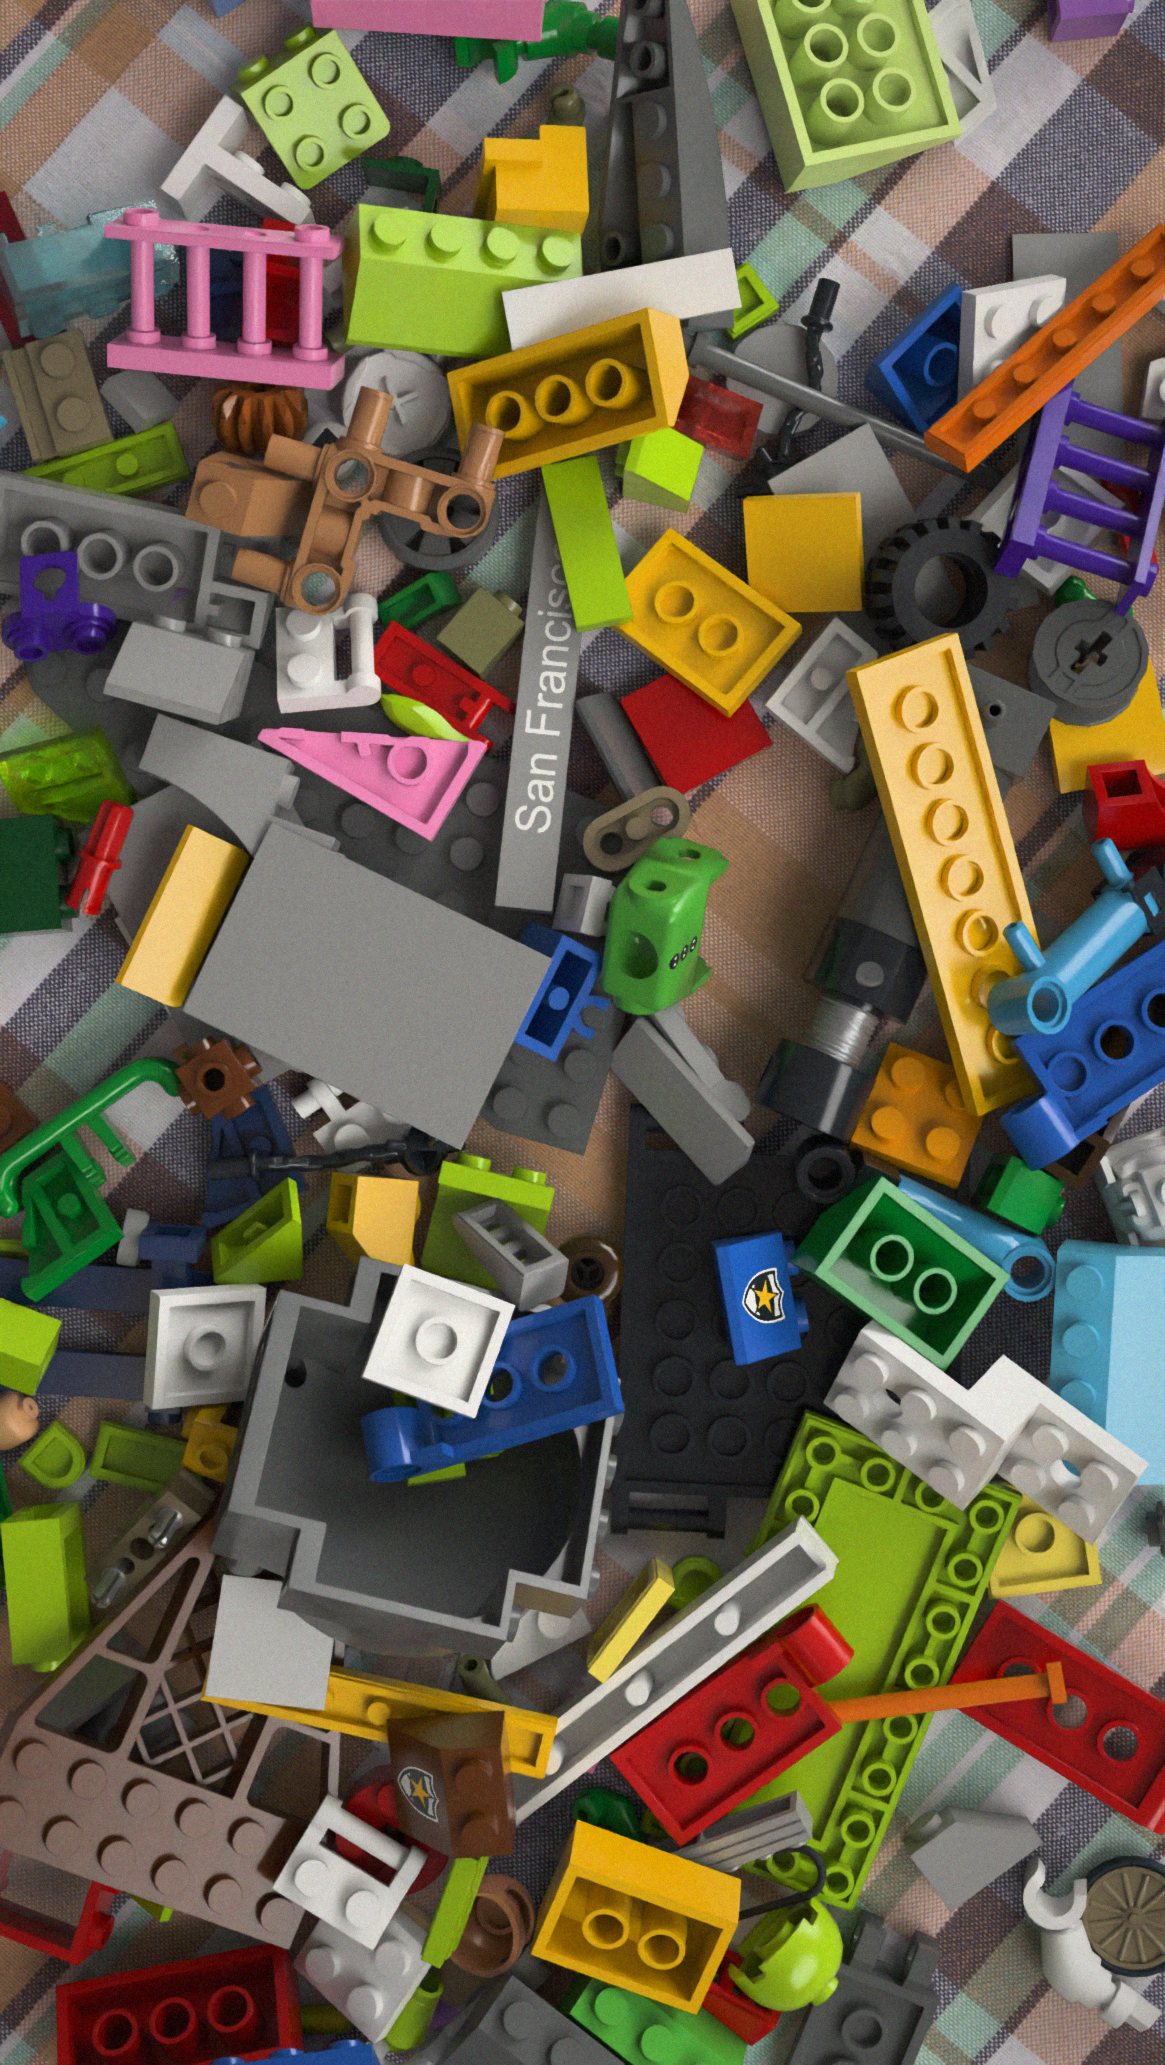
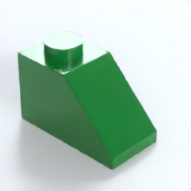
(1018, 1194)

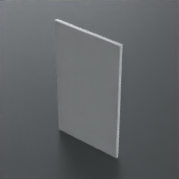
(861, 466)

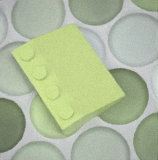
(845, 84)

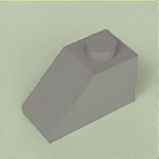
(967, 1849)

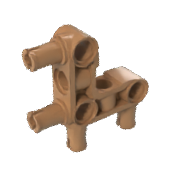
(339, 517)

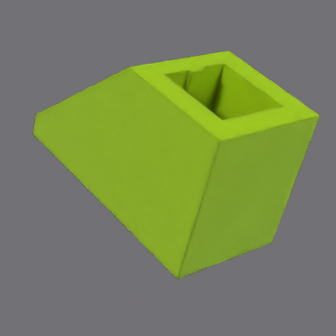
(660, 468)

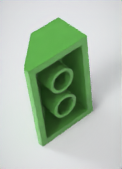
(647, 2030)

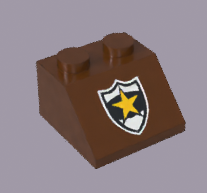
(454, 1782)

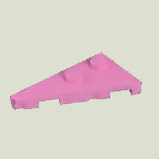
(398, 776)

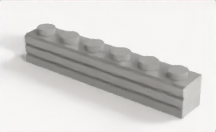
(747, 1834)

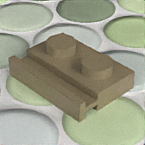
(58, 396)

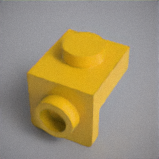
(209, 1440)

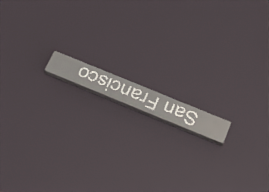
(540, 734)

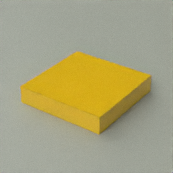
(806, 551)

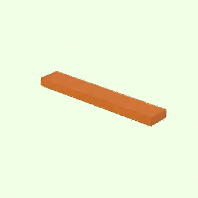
(1052, 356)

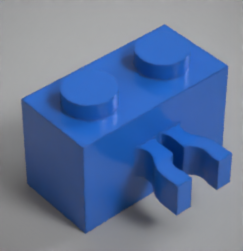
(561, 993)

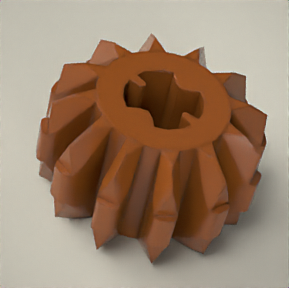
(250, 412)

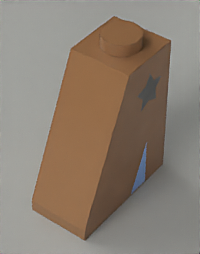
(246, 498)

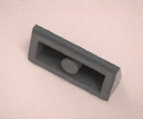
(616, 745)

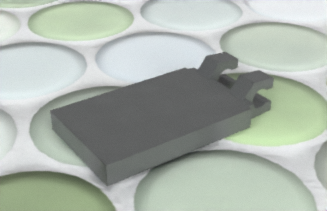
(876, 2009)

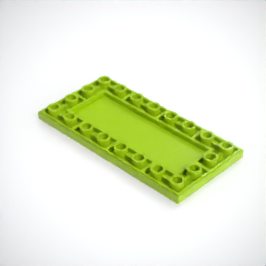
(902, 1602)

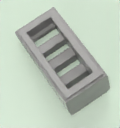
(525, 1282)

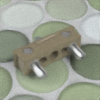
(148, 1537)

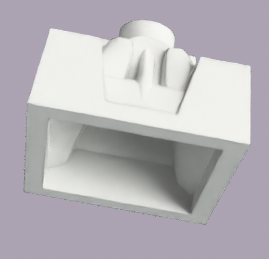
(1134, 1188)

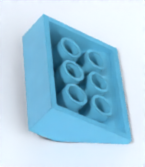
(1113, 1344)

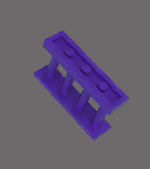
(1038, 494)

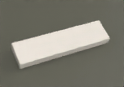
(677, 287)

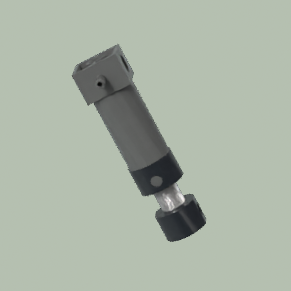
(870, 948)

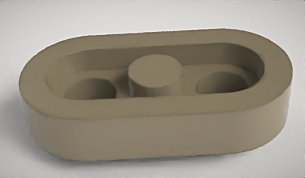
(634, 827)

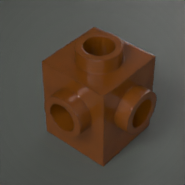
(240, 1074)

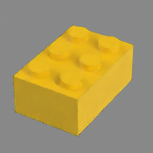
(637, 1917)

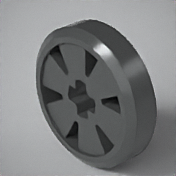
(435, 552)

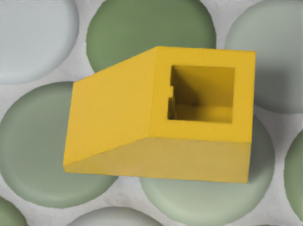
(373, 1216)

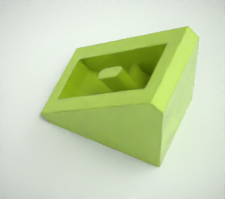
(262, 1241)

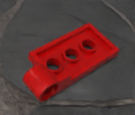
(797, 1652)

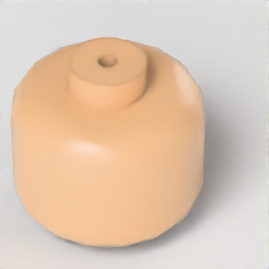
(17, 1419)

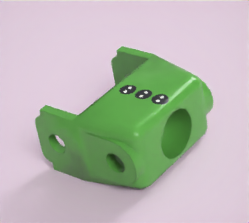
(659, 926)

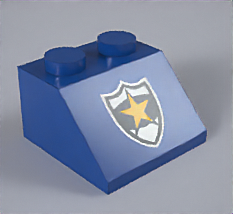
(758, 1296)

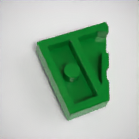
(63, 1224)

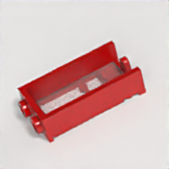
(53, 1908)

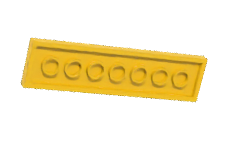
(949, 849)

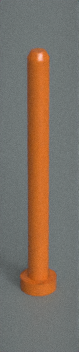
(954, 1696)

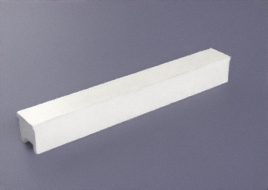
(680, 1656)

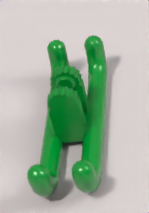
(64, 1127)

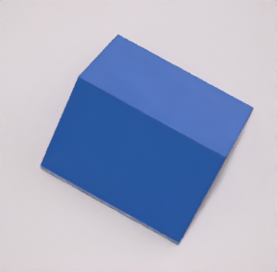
(921, 365)

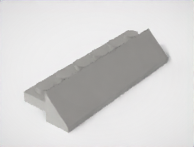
(132, 556)

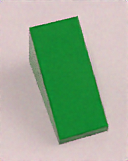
(421, 601)

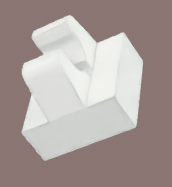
(583, 905)

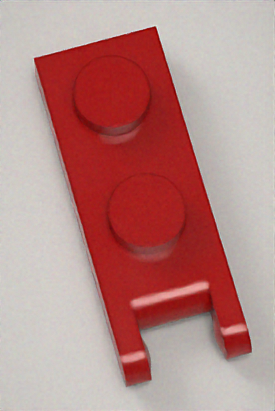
(437, 681)

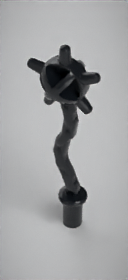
(816, 323)
(415, 1150)

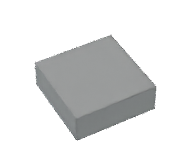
(139, 398)

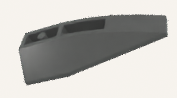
(662, 149)

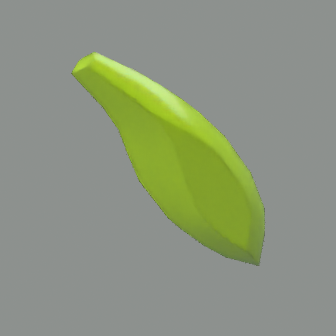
(418, 719)

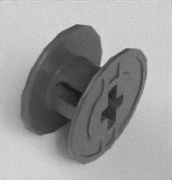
(1070, 638)

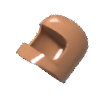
(502, 1934)

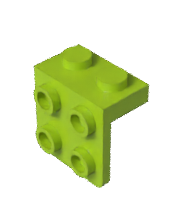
(311, 104)
(470, 1184)

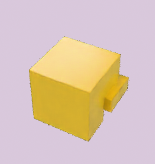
(535, 180)

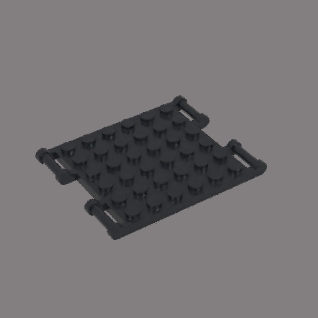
(689, 1410)

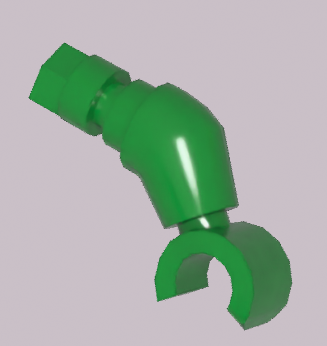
(565, 32)

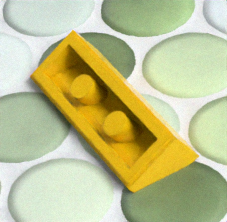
(183, 917)

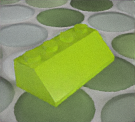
(440, 279)

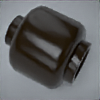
(607, 1259)

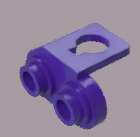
(58, 622)

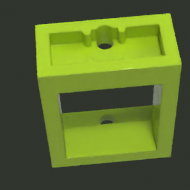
(46, 1583)

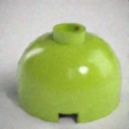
(790, 1957)

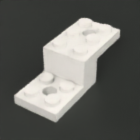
(998, 1426)

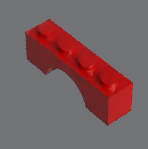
(1125, 805)

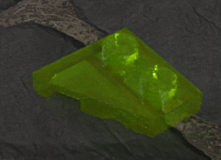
(65, 776)

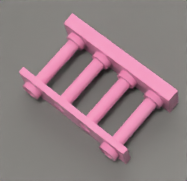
(197, 350)

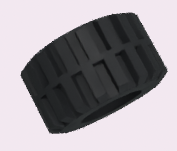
(895, 577)

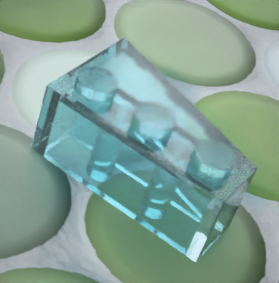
(75, 273)

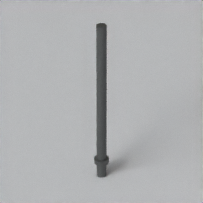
(825, 406)

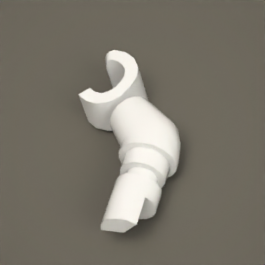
(1069, 1960)

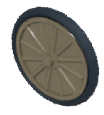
(1127, 1915)

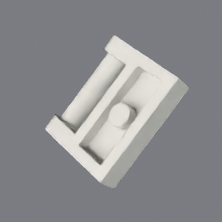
(309, 657)
(338, 1888)

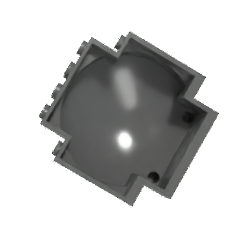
(389, 1561)

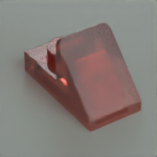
(718, 418)

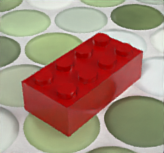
(183, 2011)

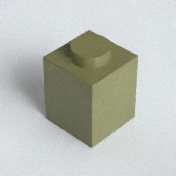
(483, 632)

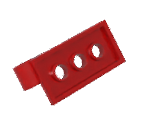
(1076, 1752)

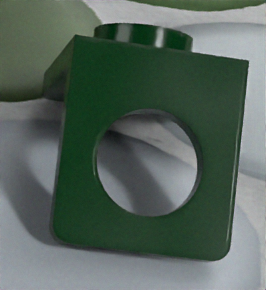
(405, 175)

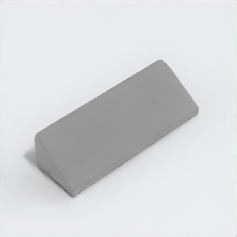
(681, 1102)

